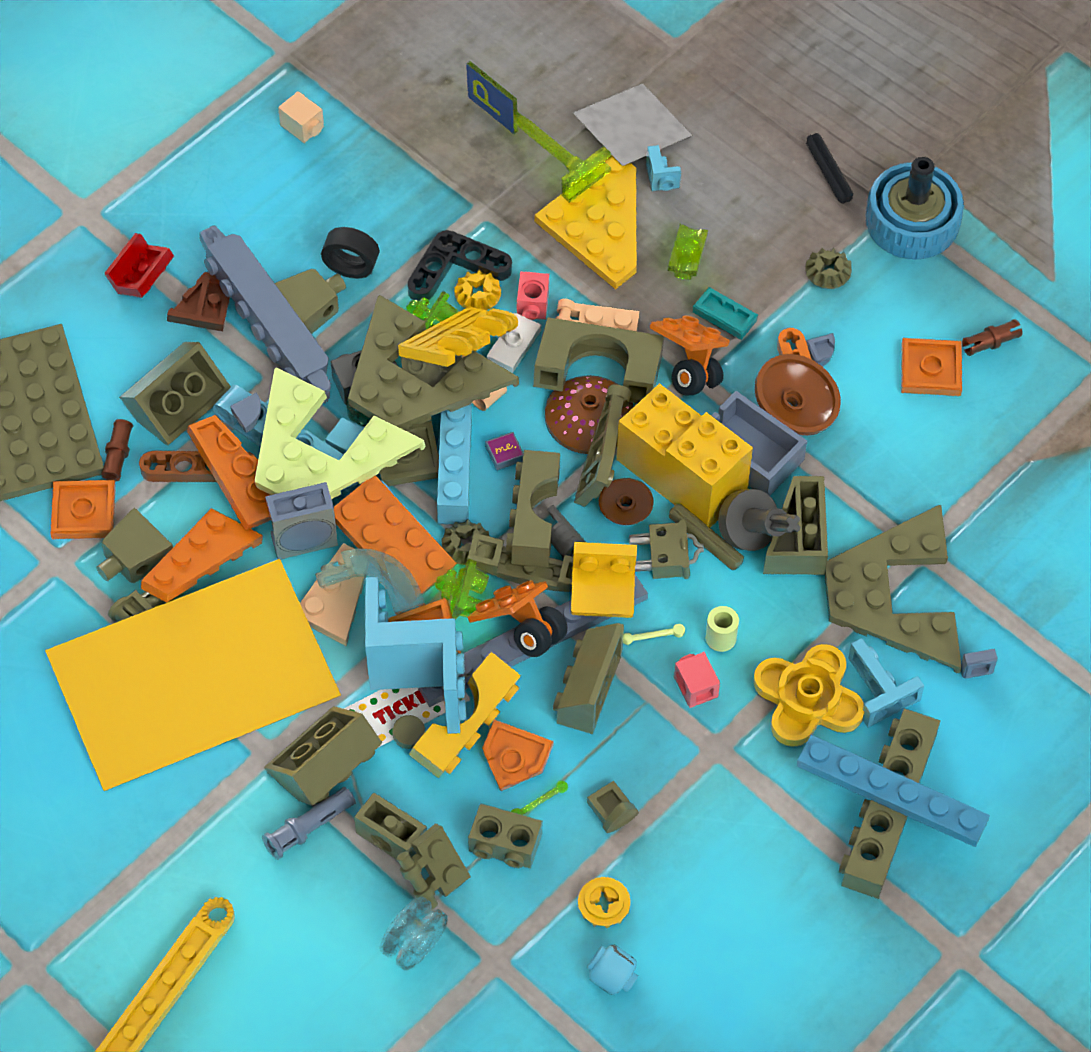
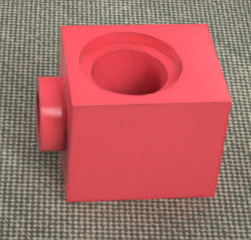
(535, 286)
(696, 679)

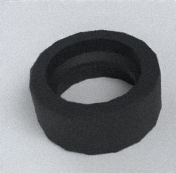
(356, 242)

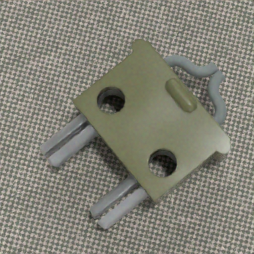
(668, 550)

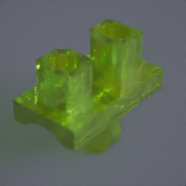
(687, 252)
(440, 310)
(467, 579)

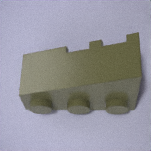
(807, 549)

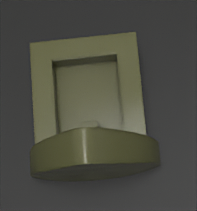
(612, 807)

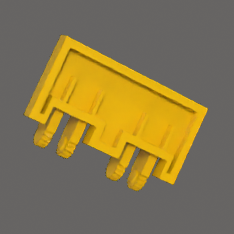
(458, 335)

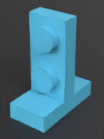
(882, 684)

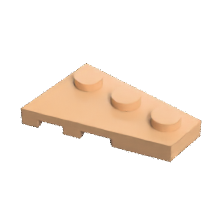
(333, 607)

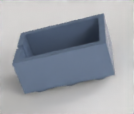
(775, 446)

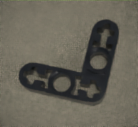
(449, 256)

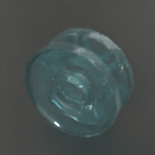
(413, 933)

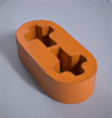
(795, 336)

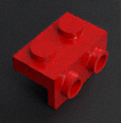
(137, 267)

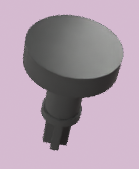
(752, 519)

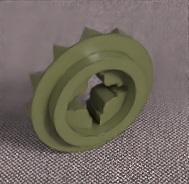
(828, 278)
(451, 540)

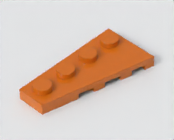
(231, 469)
(199, 553)

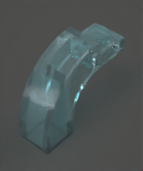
(392, 574)

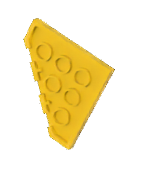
(599, 224)

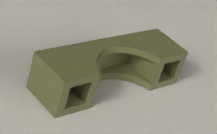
(532, 535)

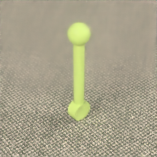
(678, 631)

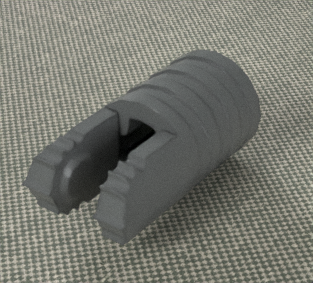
(563, 533)

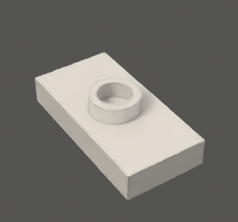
(513, 346)

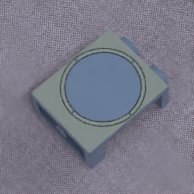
(302, 520)

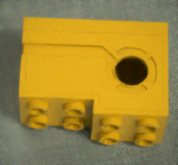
(683, 453)

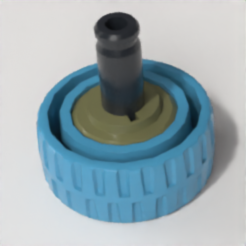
(914, 210)

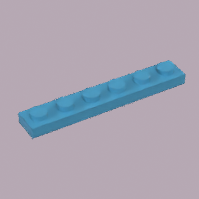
(893, 790)

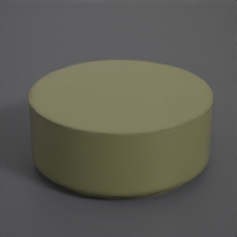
(408, 731)

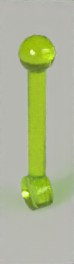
(561, 787)

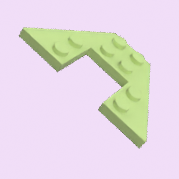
(291, 464)

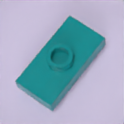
(725, 313)

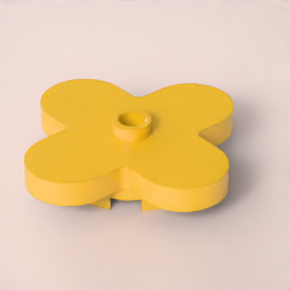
(808, 695)

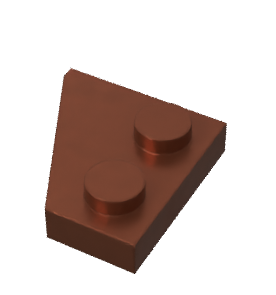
(202, 305)

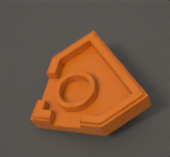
(515, 754)

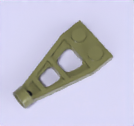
(598, 464)

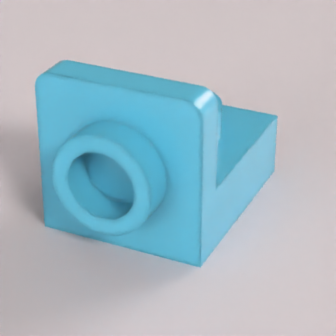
(659, 174)

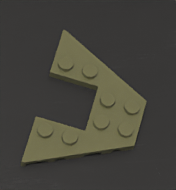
(402, 398)
(861, 591)

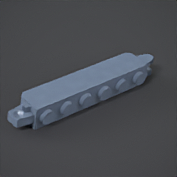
(265, 308)

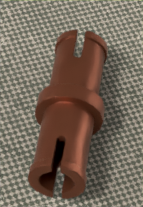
(992, 337)
(117, 450)

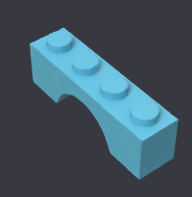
(454, 466)

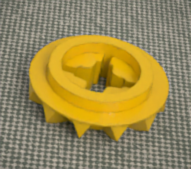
(480, 300)
(613, 891)

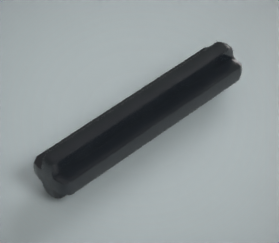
(829, 168)

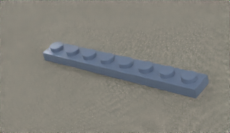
(507, 650)

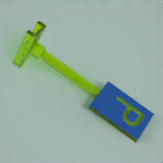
(503, 108)

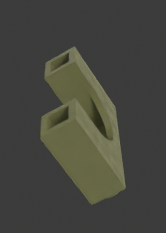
(569, 340)

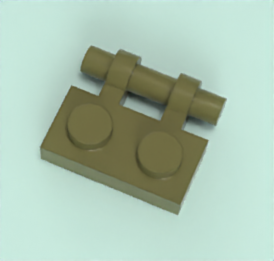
(441, 862)

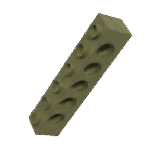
(869, 875)

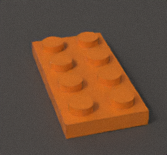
(381, 523)

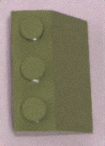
(176, 392)
(589, 677)
(324, 755)

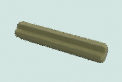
(707, 537)

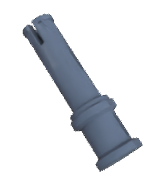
(297, 829)

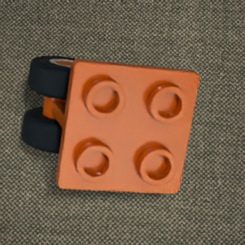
(700, 369)
(537, 627)

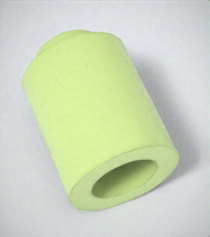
(722, 628)

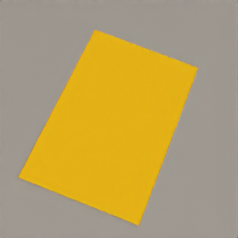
(192, 674)

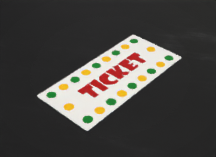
(388, 705)

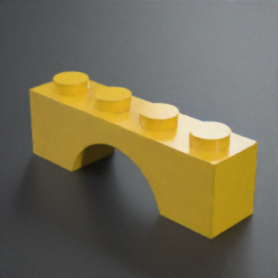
(489, 686)

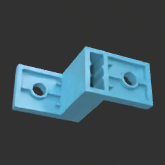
(414, 654)

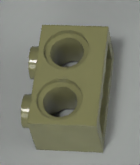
(508, 828)

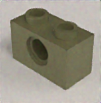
(387, 826)

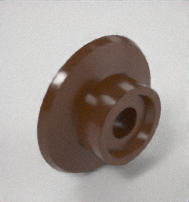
(626, 492)

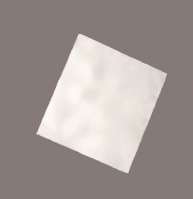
(631, 123)

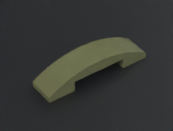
(495, 560)

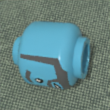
(612, 969)

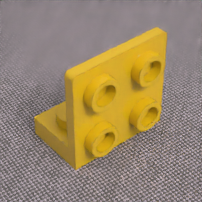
(603, 579)

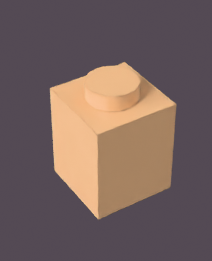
(301, 117)

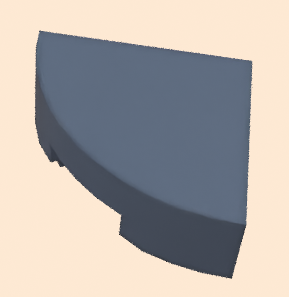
(821, 348)
(247, 411)

